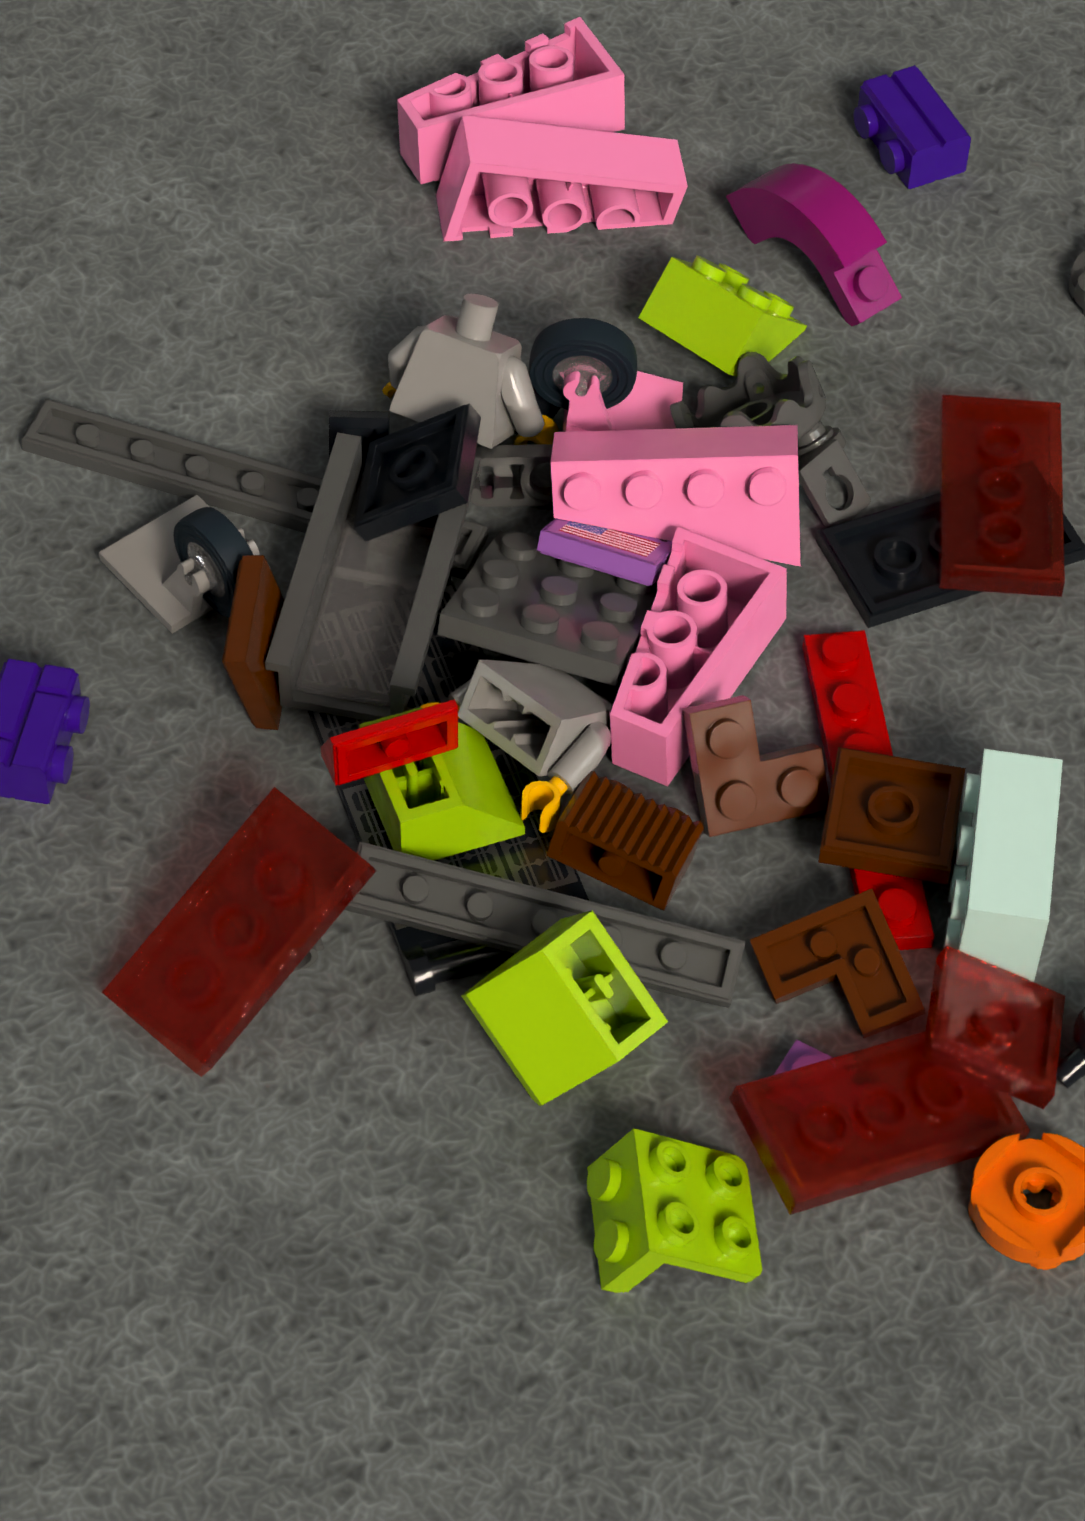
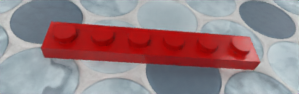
(854, 719)

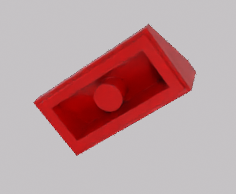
(392, 743)

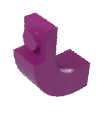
(828, 227)

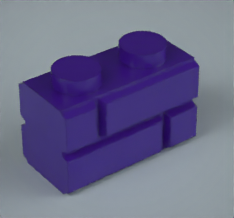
(911, 128)
(36, 726)

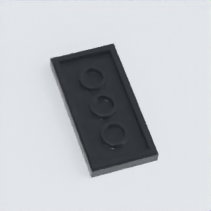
(893, 560)

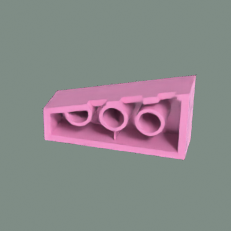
(550, 83)
(555, 178)
(709, 481)
(694, 648)

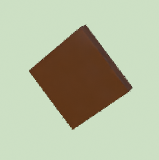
(248, 639)
(892, 815)

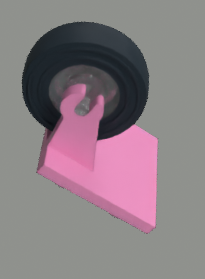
(595, 379)

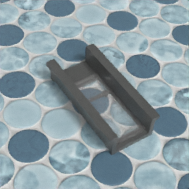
(357, 608)

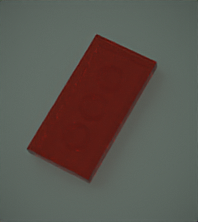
(1001, 496)
(239, 932)
(868, 1121)

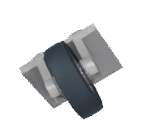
(181, 563)

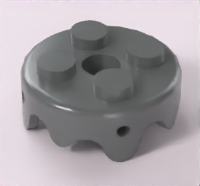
(782, 400)

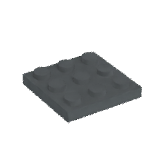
(548, 610)

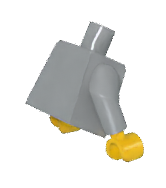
(463, 364)
(540, 721)

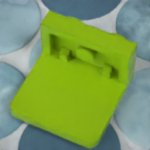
(671, 1206)

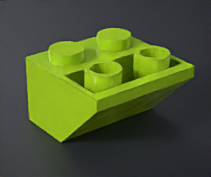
(718, 313)
(445, 800)
(564, 1007)

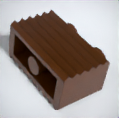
(625, 840)

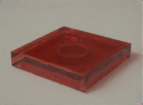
(994, 1027)

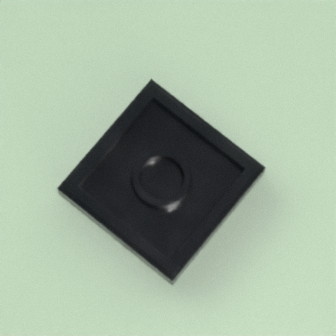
(417, 472)

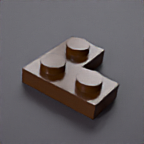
(736, 783)
(845, 944)

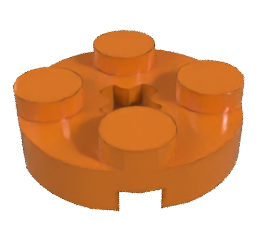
(1001, 1210)

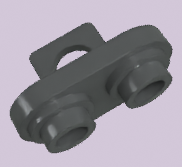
(822, 452)

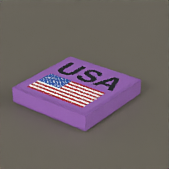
(606, 550)

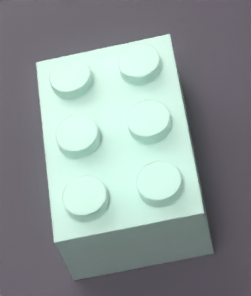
(1005, 861)

